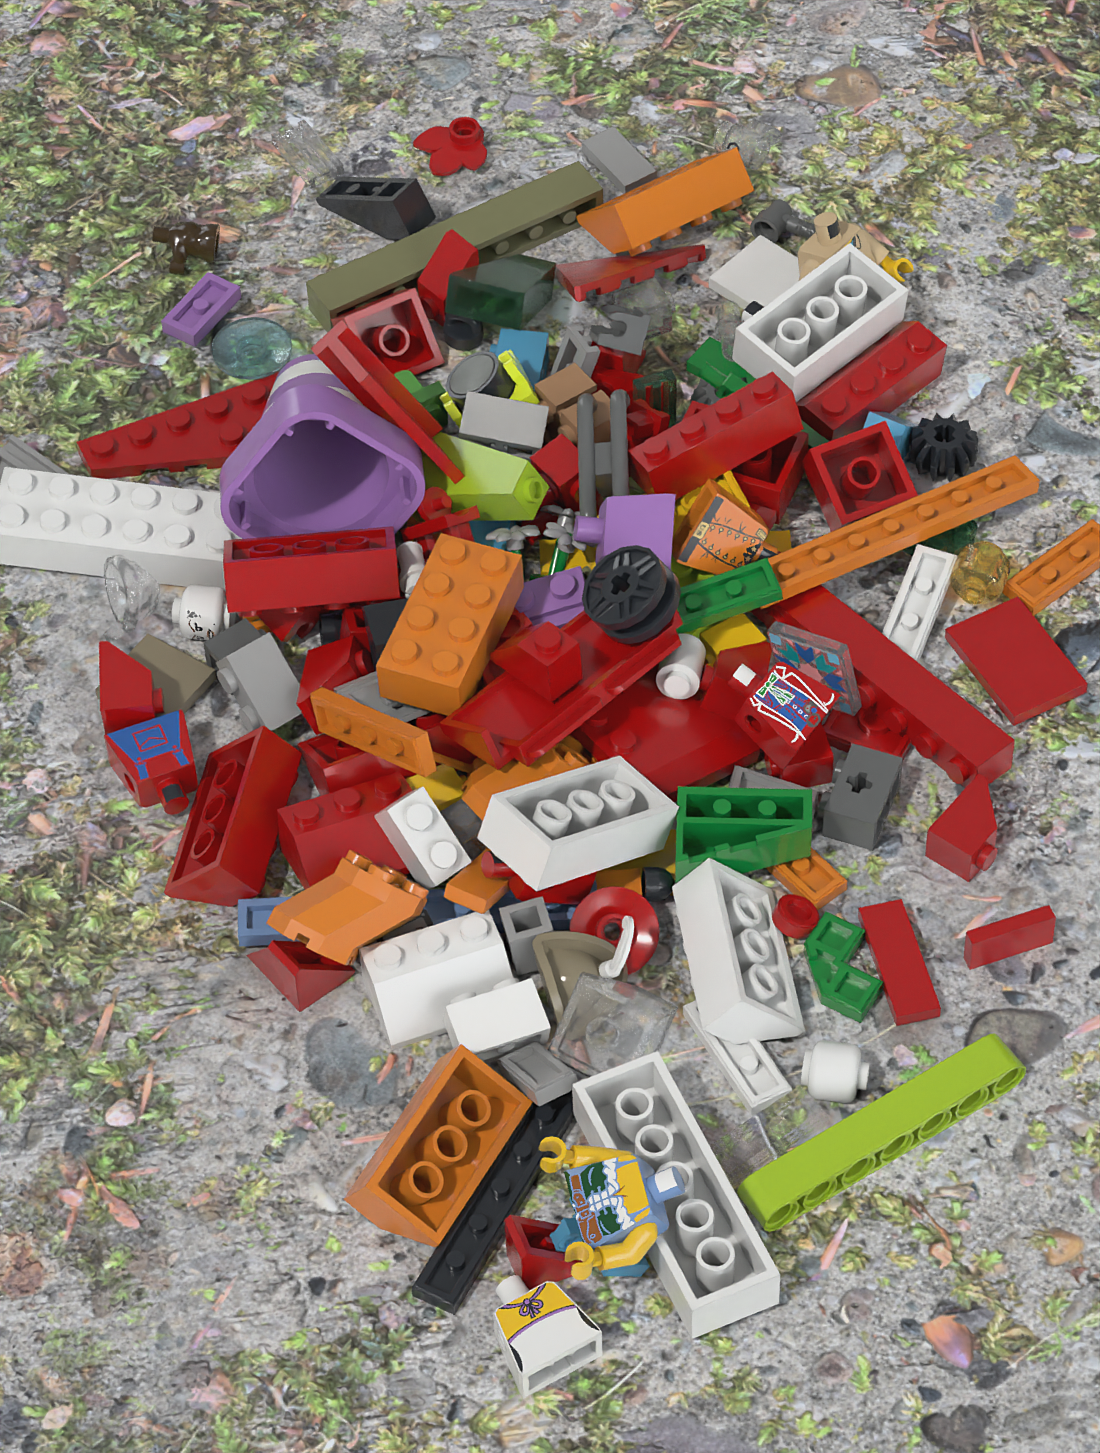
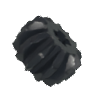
(943, 447)

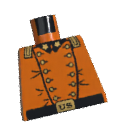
(720, 533)

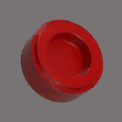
(795, 916)

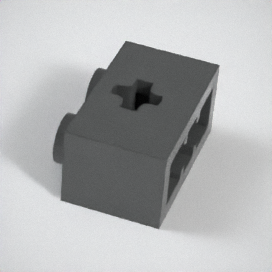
(861, 796)

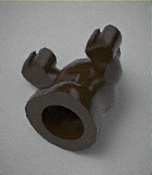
(189, 240)

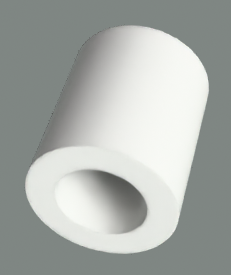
(682, 669)

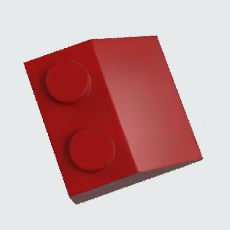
(396, 332)

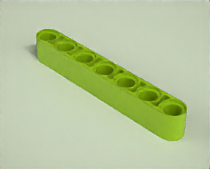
(881, 1132)

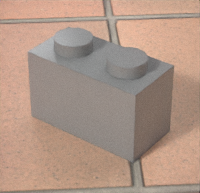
(260, 684)

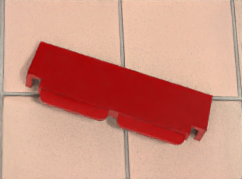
(518, 723)

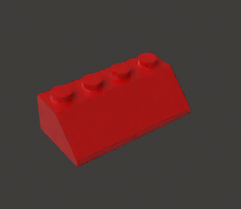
(875, 381)
(716, 438)
(310, 570)
(341, 765)
(234, 820)

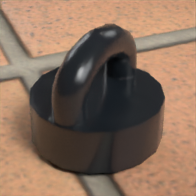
(462, 332)

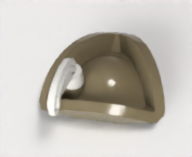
(566, 954)

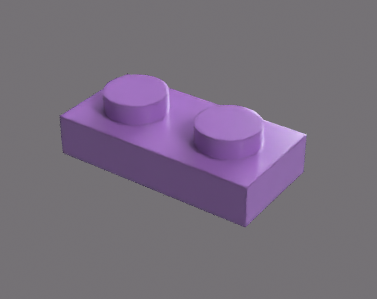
(201, 309)

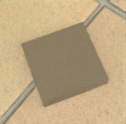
(174, 671)

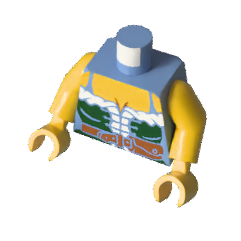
(614, 1203)

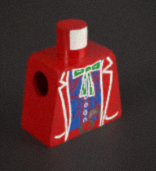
(781, 708)

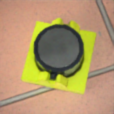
(486, 375)

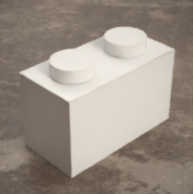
(422, 838)
(497, 1020)

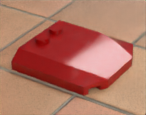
(667, 737)

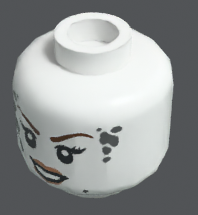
(202, 612)

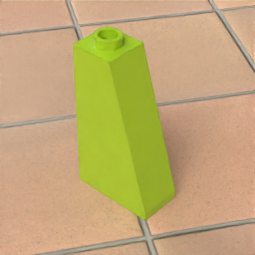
(493, 480)

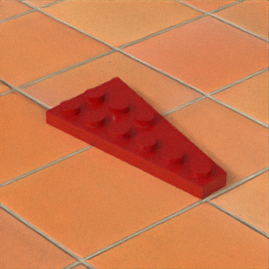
(179, 437)

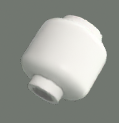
(834, 1071)

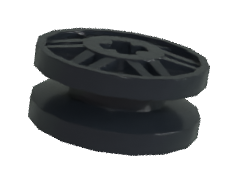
(631, 594)

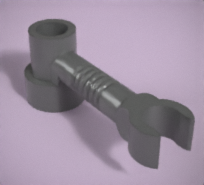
(778, 220)

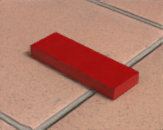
(899, 962)

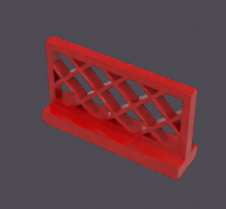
(381, 391)

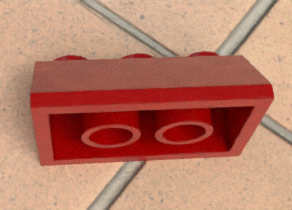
(325, 828)

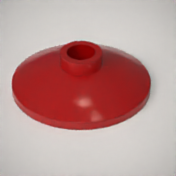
(610, 906)

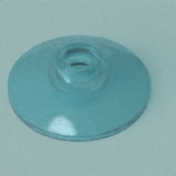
(251, 348)

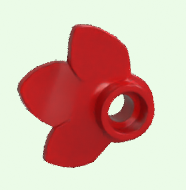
(453, 146)

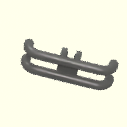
(603, 463)

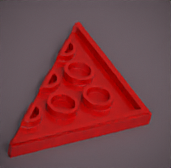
(607, 273)

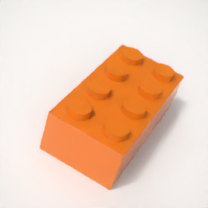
(450, 625)

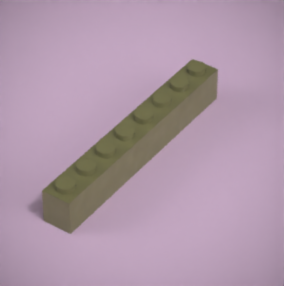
(496, 228)

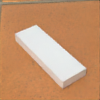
(919, 599)
(744, 1066)

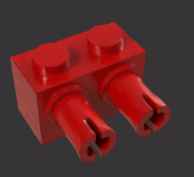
(559, 468)

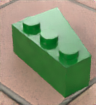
(741, 827)

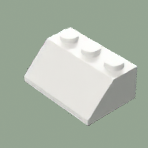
(425, 969)

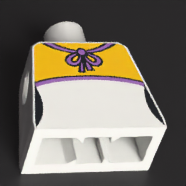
(542, 1333)

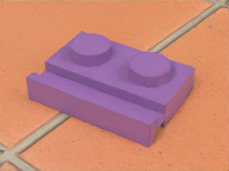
(553, 597)

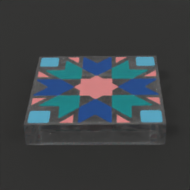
(819, 659)

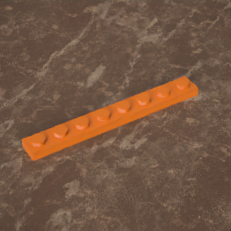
(902, 526)

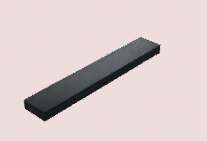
(499, 1194)

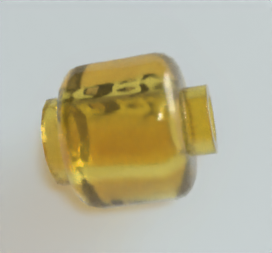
(980, 573)

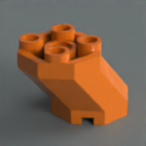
(487, 780)
(349, 908)

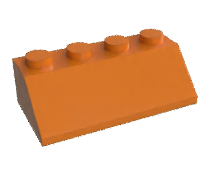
(668, 203)
(439, 1149)

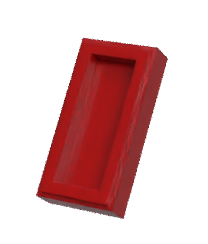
(1009, 937)

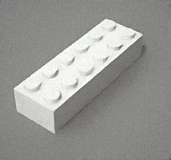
(83, 520)
(711, 1250)

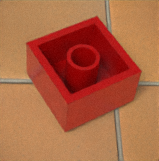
(858, 475)

